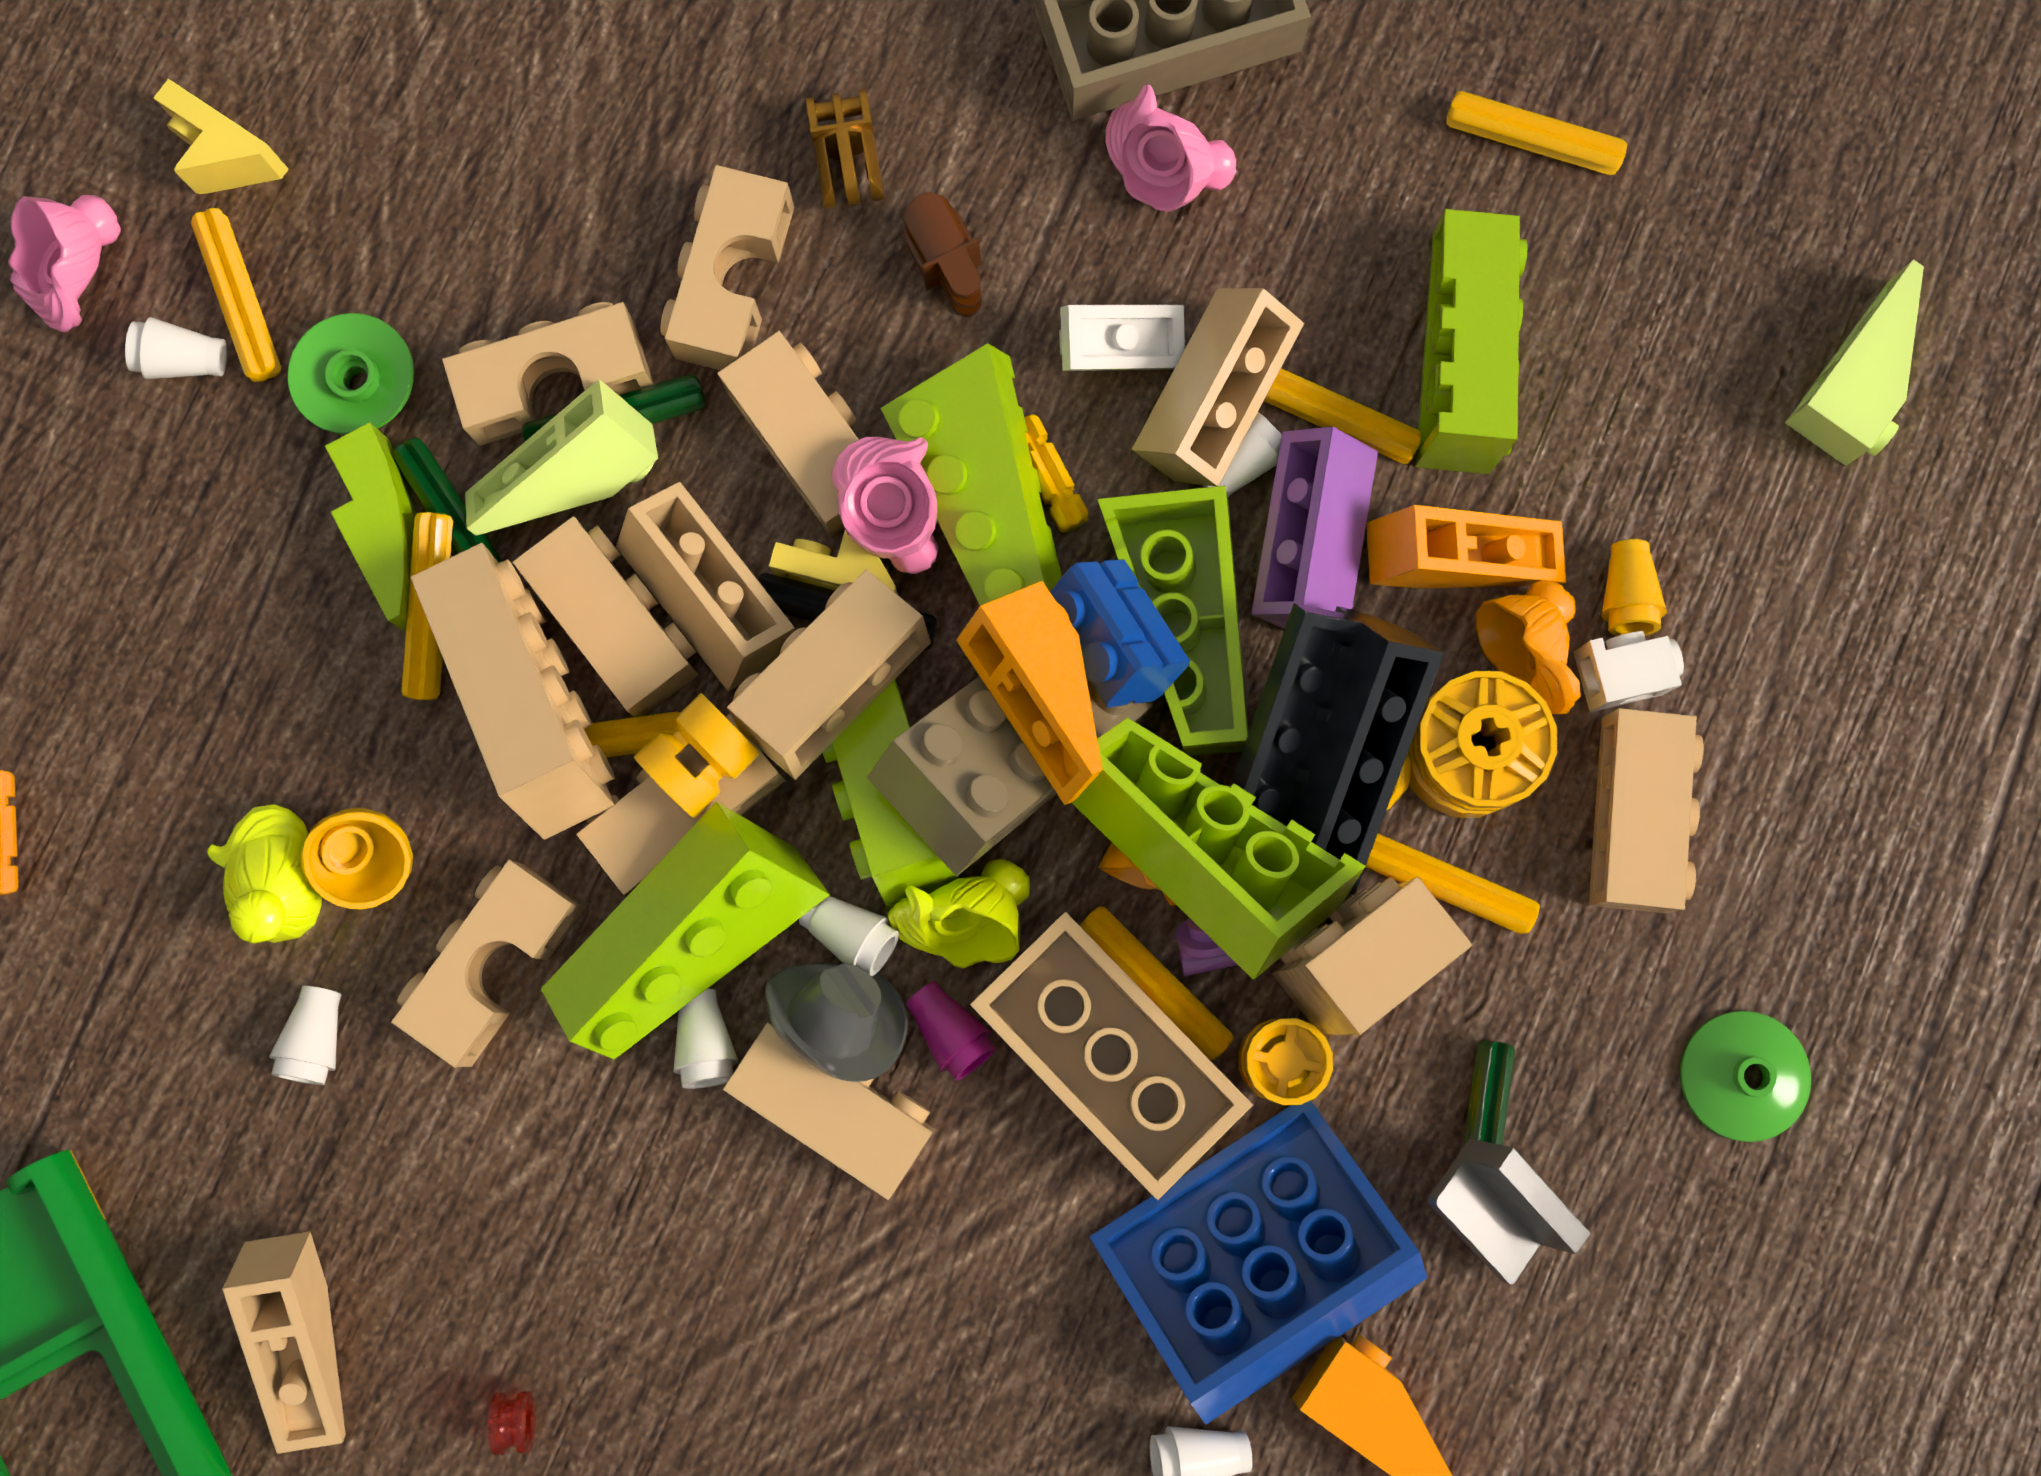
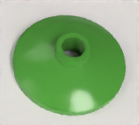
(335, 353)
(1715, 1082)

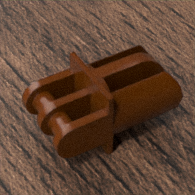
(944, 251)

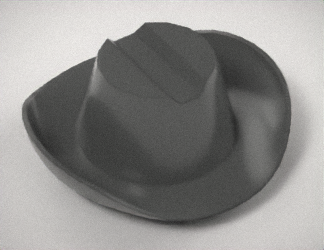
(838, 1019)

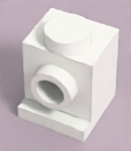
(1628, 669)

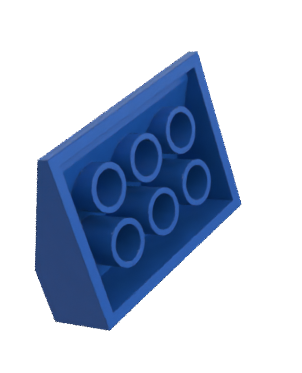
(1259, 1259)

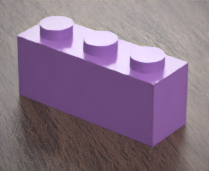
(1314, 523)

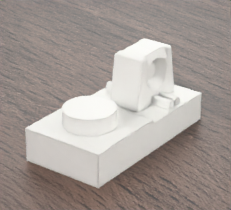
(1121, 337)

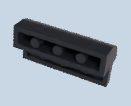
(1336, 725)

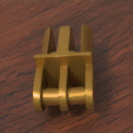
(844, 142)

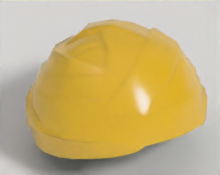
(356, 858)

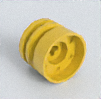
(1468, 779)

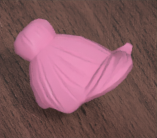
(1163, 155)
(58, 253)
(888, 500)

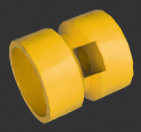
(715, 741)
(1285, 1061)

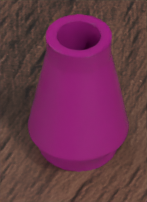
(951, 1032)

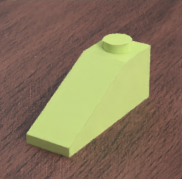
(1867, 378)
(568, 463)

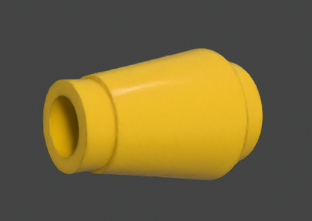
(1632, 590)

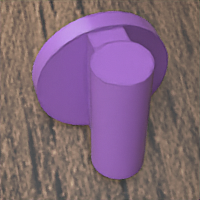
(1198, 951)

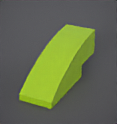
(379, 517)

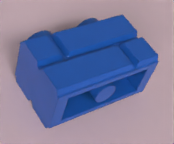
(1121, 634)

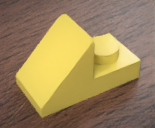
(220, 150)
(812, 563)

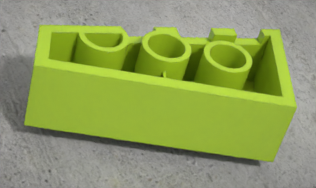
(1471, 342)
(981, 473)
(1186, 566)
(888, 845)
(1211, 850)
(681, 931)

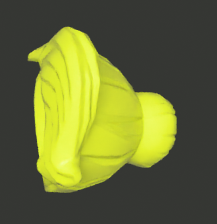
(265, 878)
(966, 918)

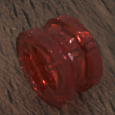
(511, 1423)

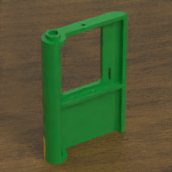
(75, 1293)

